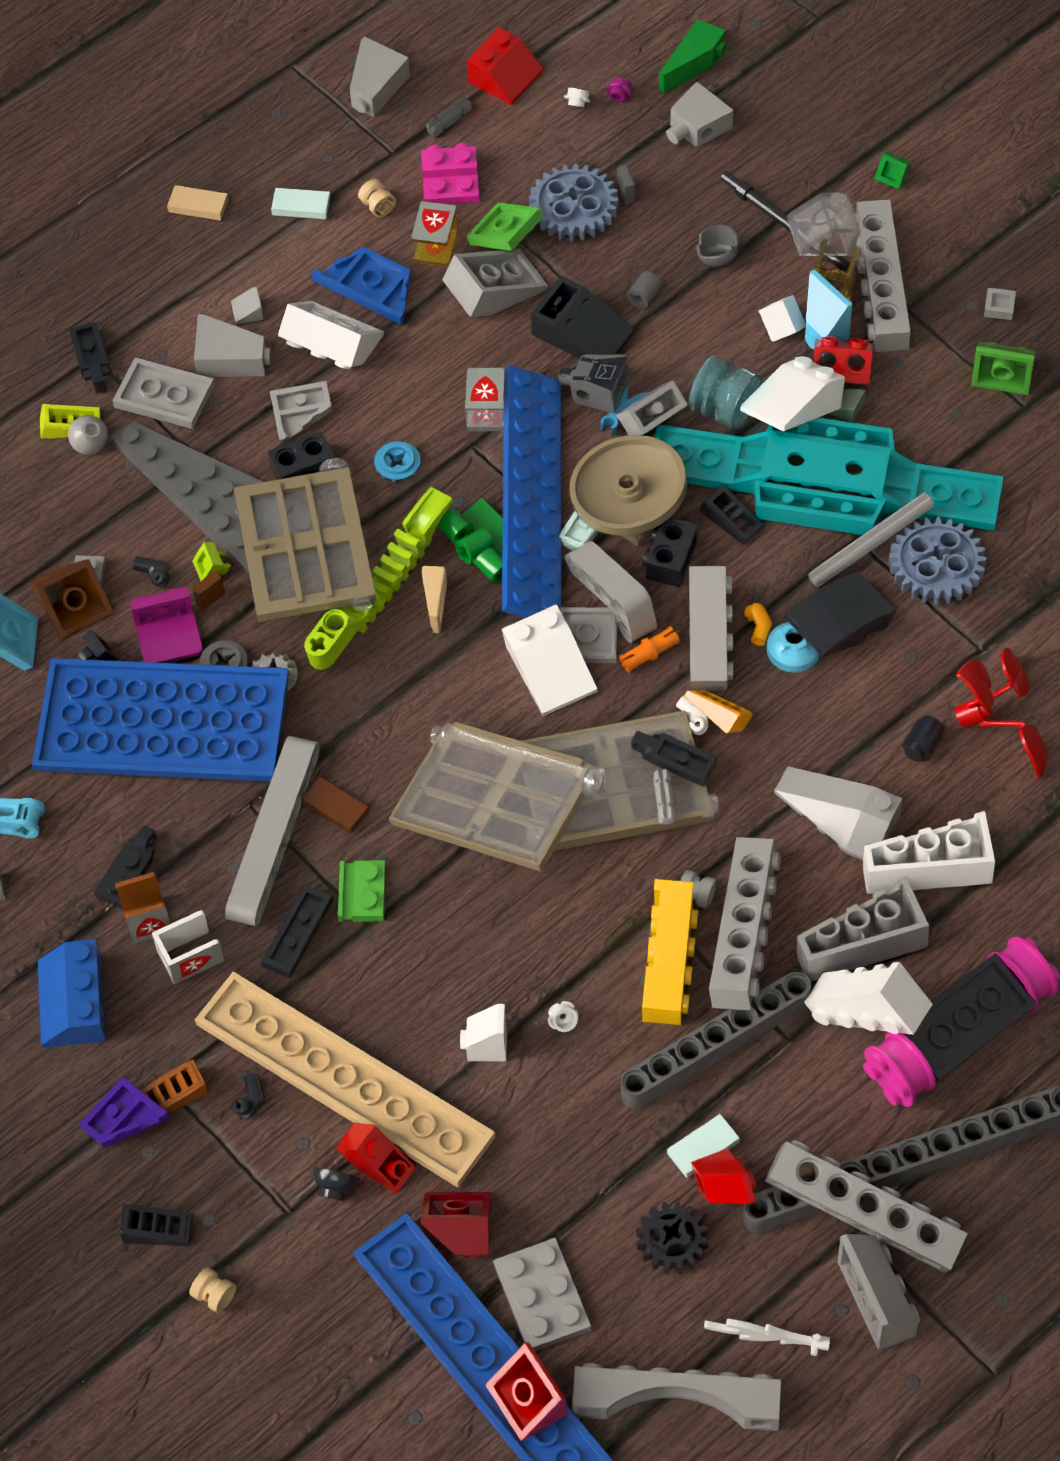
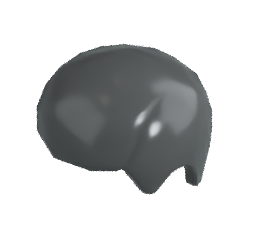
(717, 245)

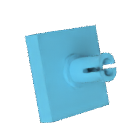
(17, 634)

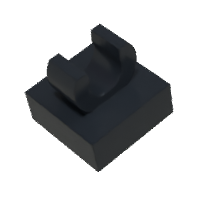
(96, 649)

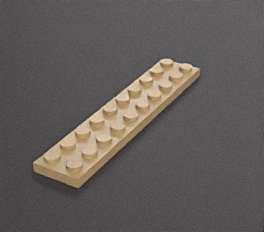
(345, 1078)

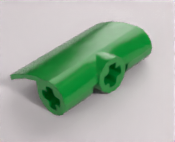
(477, 537)

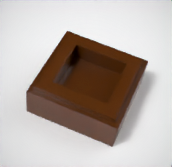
(208, 590)

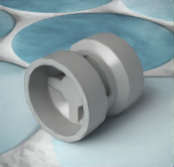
(702, 889)

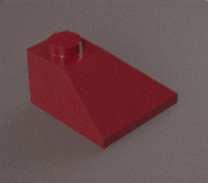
(459, 1221)

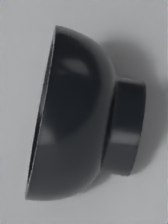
(334, 1183)

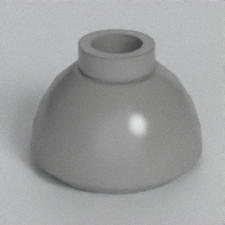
(88, 435)

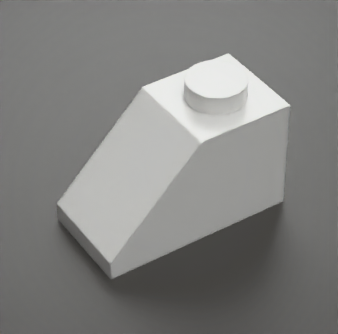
(486, 1035)

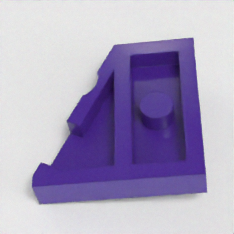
(122, 1114)

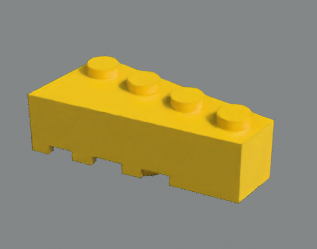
(669, 952)

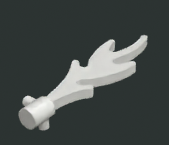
(770, 1333)

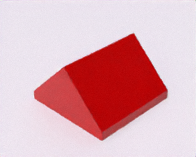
(527, 1393)

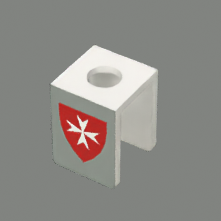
(194, 960)

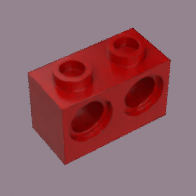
(843, 352)

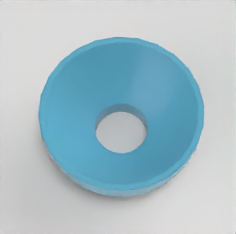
(790, 656)

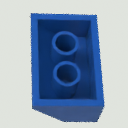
(71, 995)

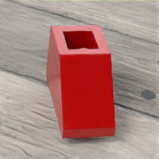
(376, 1156)
(724, 1178)

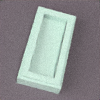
(300, 203)
(704, 1141)

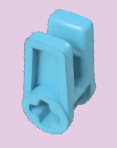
(20, 817)

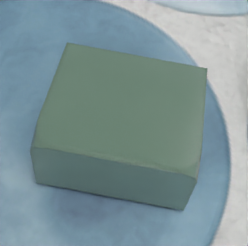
(851, 404)

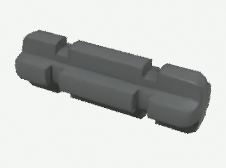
(448, 116)

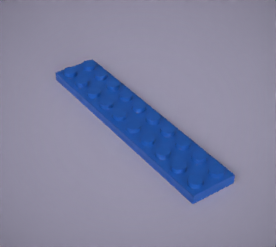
(531, 493)
(462, 1335)

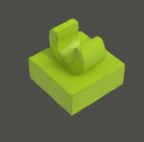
(210, 560)

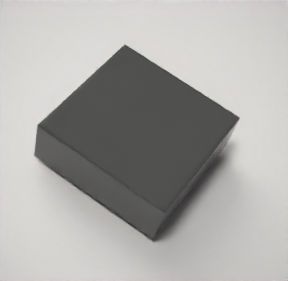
(626, 184)

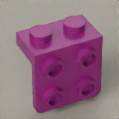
(166, 626)

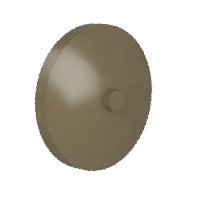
(628, 485)

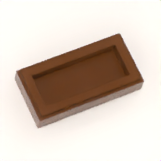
(335, 805)

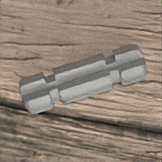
(664, 797)

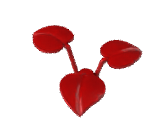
(980, 708)

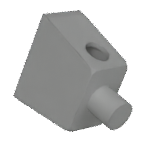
(699, 117)

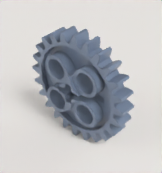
(574, 201)
(937, 560)

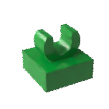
(892, 170)

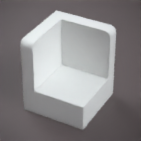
(782, 318)

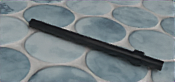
(746, 192)

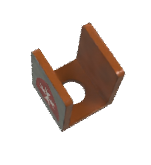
(142, 906)

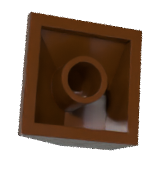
(71, 597)

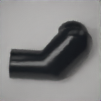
(156, 569)
(253, 1100)

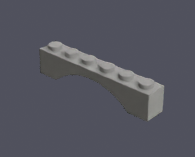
(606, 1391)

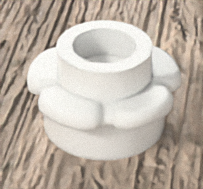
(577, 97)
(563, 1024)

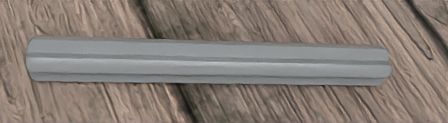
(871, 539)

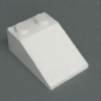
(796, 394)
(549, 660)

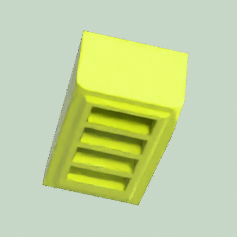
(58, 412)

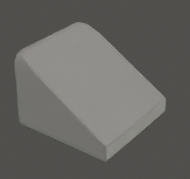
(247, 307)

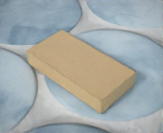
(197, 202)

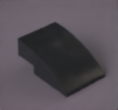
(840, 614)

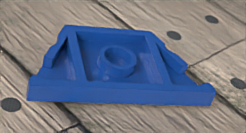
(369, 282)

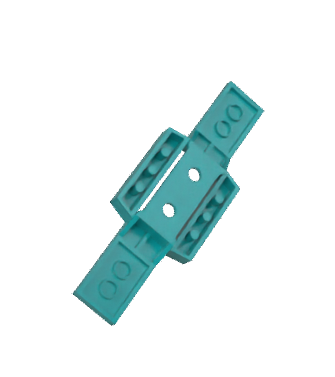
(827, 450)

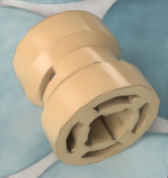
(377, 198)
(213, 1290)

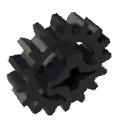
(678, 1250)

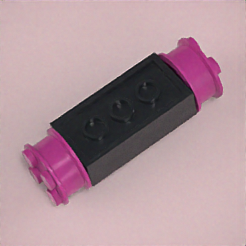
(962, 1021)

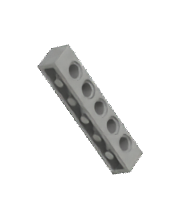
(882, 277)
(743, 924)
(947, 1232)

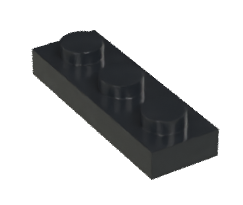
(297, 931)

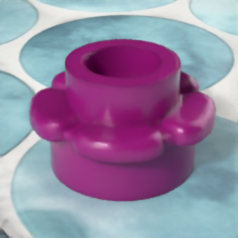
(619, 89)

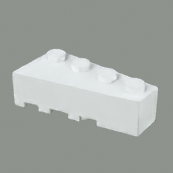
(869, 999)

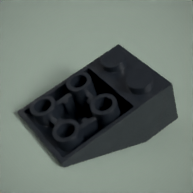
(578, 321)

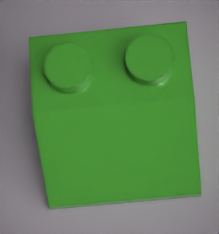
(1003, 368)

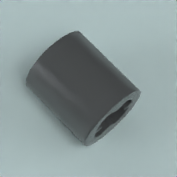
(644, 290)

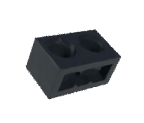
(301, 456)
(675, 552)

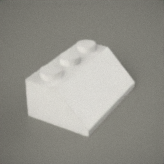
(329, 333)

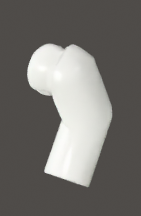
(697, 719)

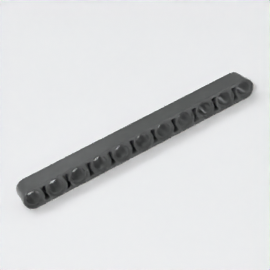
(924, 1149)

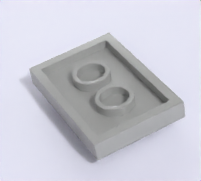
(163, 393)
(542, 1295)

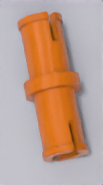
(649, 649)

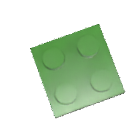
(504, 226)

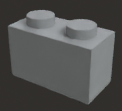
(652, 409)

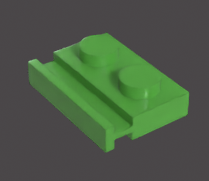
(362, 891)

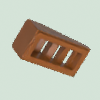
(174, 1077)

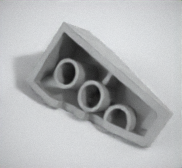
(841, 808)

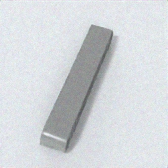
(272, 831)

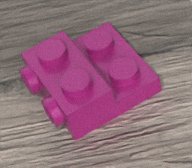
(450, 174)

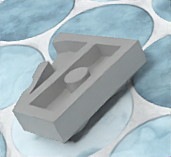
(299, 408)

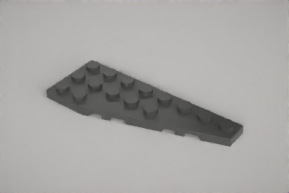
(192, 482)

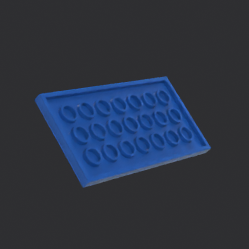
(161, 719)

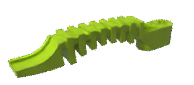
(326, 645)

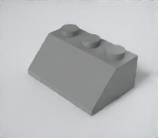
(877, 1290)

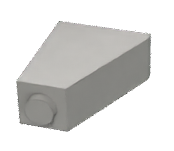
(376, 76)
(228, 350)

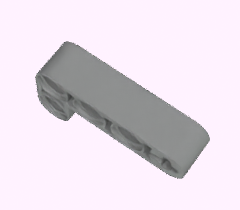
(615, 589)

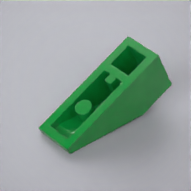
(694, 55)

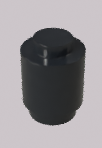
(923, 738)

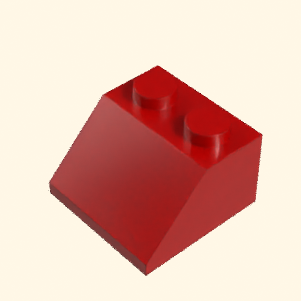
(503, 66)

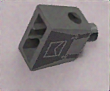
(598, 381)

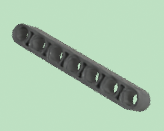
(708, 1052)

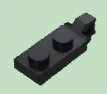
(91, 354)
(675, 756)
(130, 862)

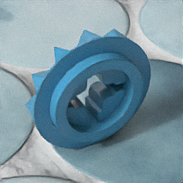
(397, 451)

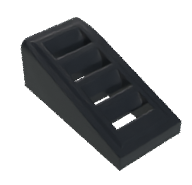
(731, 502)
(153, 1237)

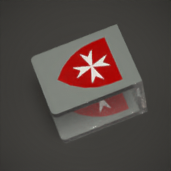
(485, 399)

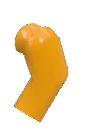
(762, 620)

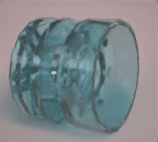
(723, 391)

